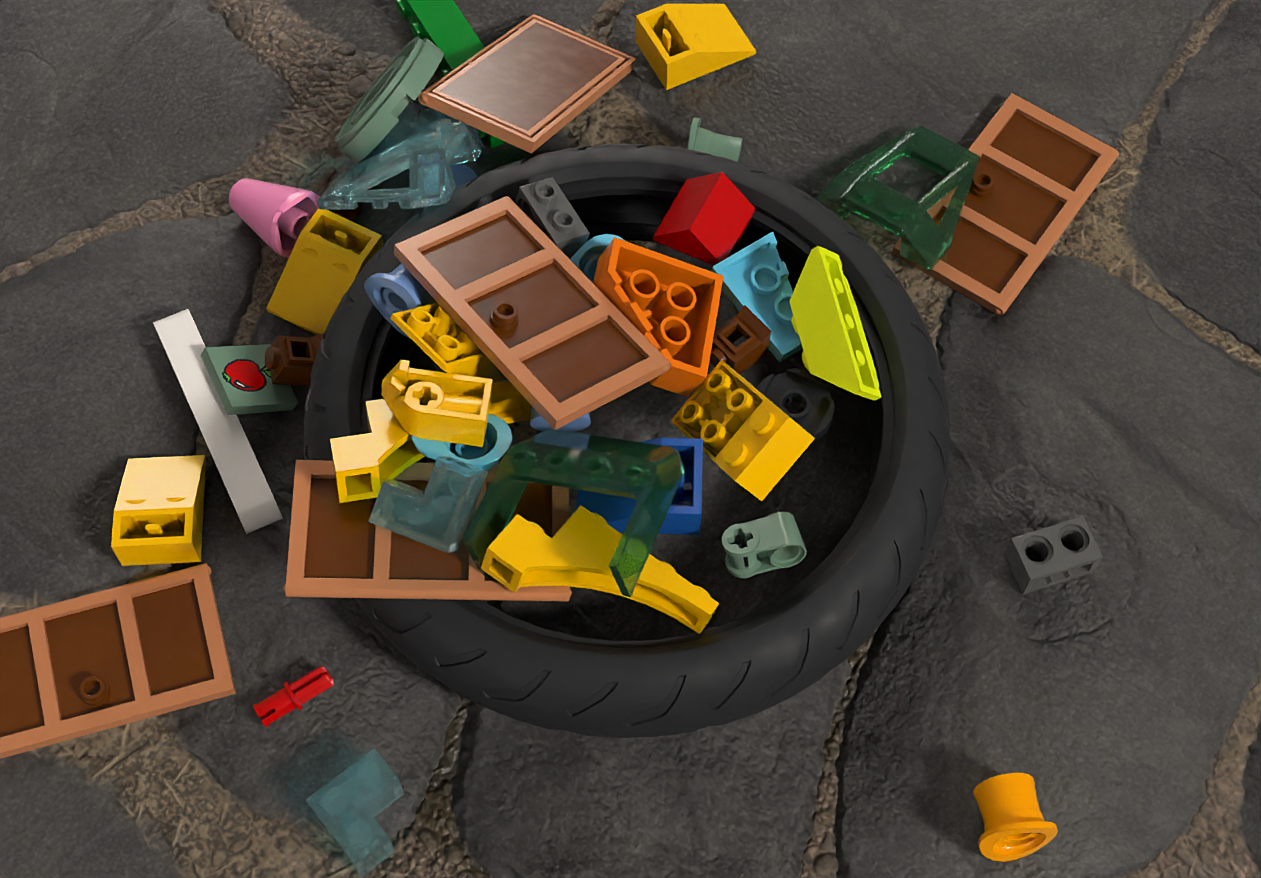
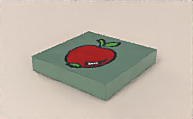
(245, 381)

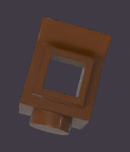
(747, 353)
(292, 359)

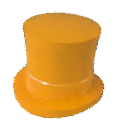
(1011, 817)

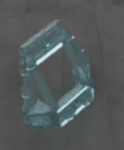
(429, 160)

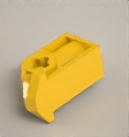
(439, 404)

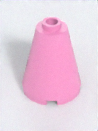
(273, 211)

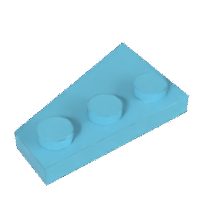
(762, 284)

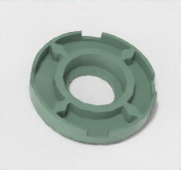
(387, 98)

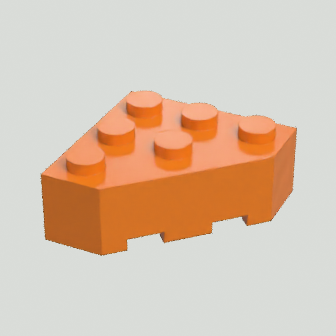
(668, 304)

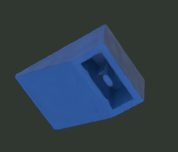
(686, 507)

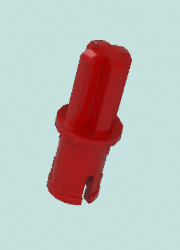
(293, 695)

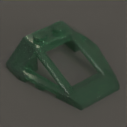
(920, 236)

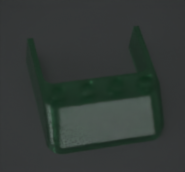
(589, 464)

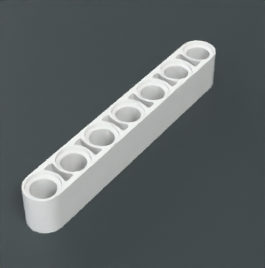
(221, 431)

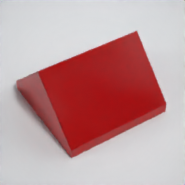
(706, 219)

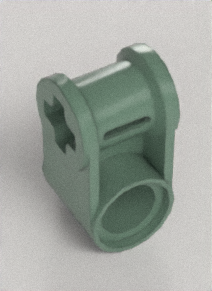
(766, 543)

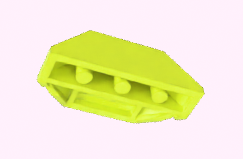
(831, 326)

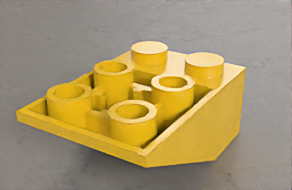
(690, 41)
(322, 270)
(446, 342)
(742, 430)
(160, 511)

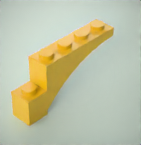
(387, 450)
(581, 559)

